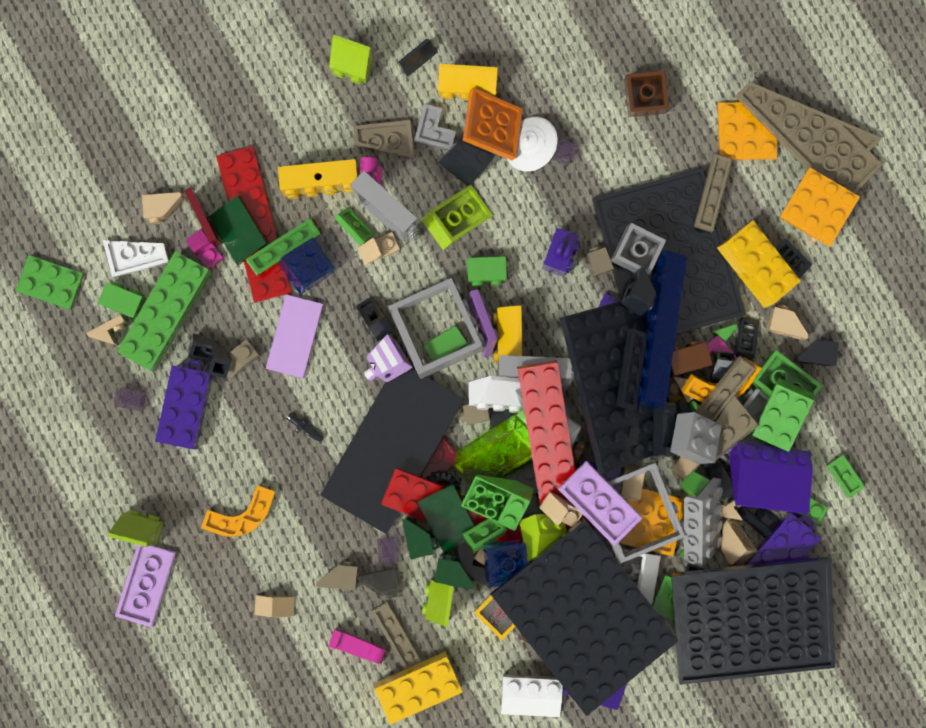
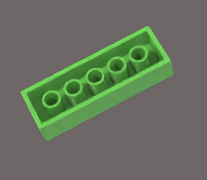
(164, 311)

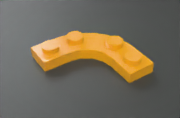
(700, 389)
(245, 522)

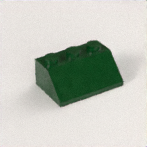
(418, 539)
(451, 572)

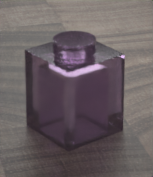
(564, 152)
(130, 399)
(388, 550)

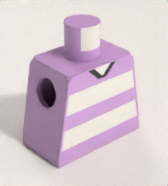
(387, 360)

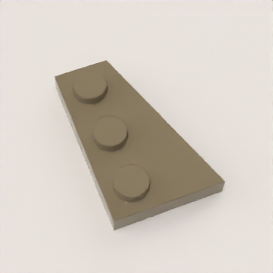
(386, 137)
(735, 424)

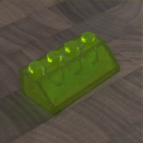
(498, 449)

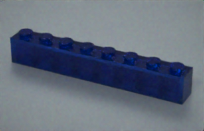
(662, 328)

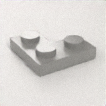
(430, 133)

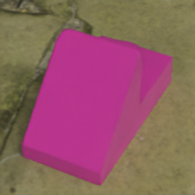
(204, 249)

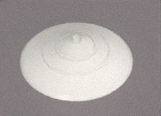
(535, 144)

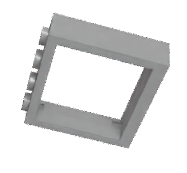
(385, 208)
(452, 358)
(508, 367)
(670, 507)

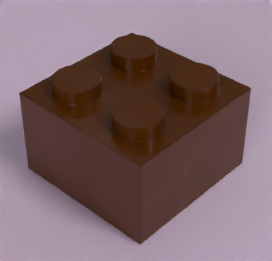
(646, 93)
(690, 359)

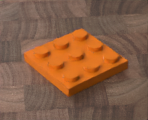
(492, 124)

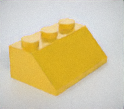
(460, 79)
(509, 331)

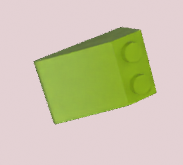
(350, 60)
(456, 217)
(137, 528)
(539, 533)
(438, 603)

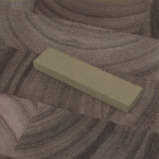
(713, 192)
(726, 389)
(396, 635)

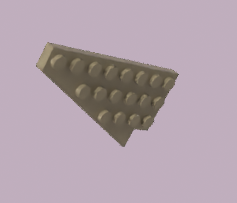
(814, 137)

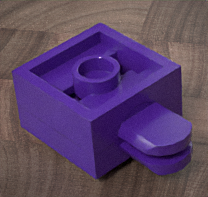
(560, 251)

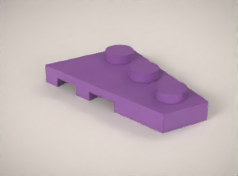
(484, 320)

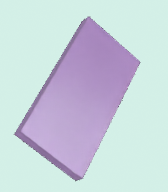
(294, 336)
(600, 503)
(145, 584)

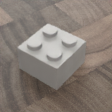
(638, 249)
(696, 438)

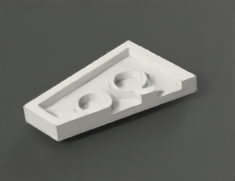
(133, 257)

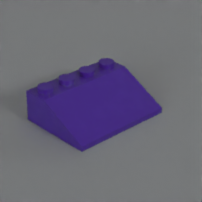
(771, 477)

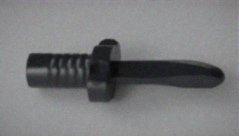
(301, 425)

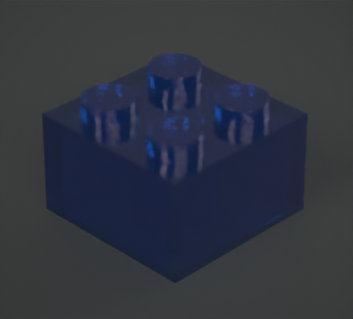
(306, 266)
(503, 560)

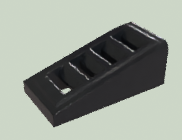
(786, 244)
(738, 348)

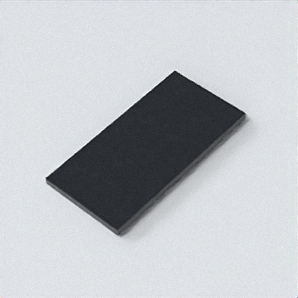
(396, 432)

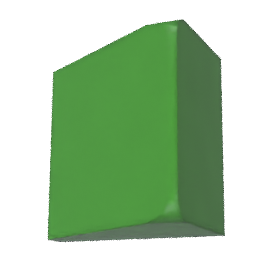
(726, 332)

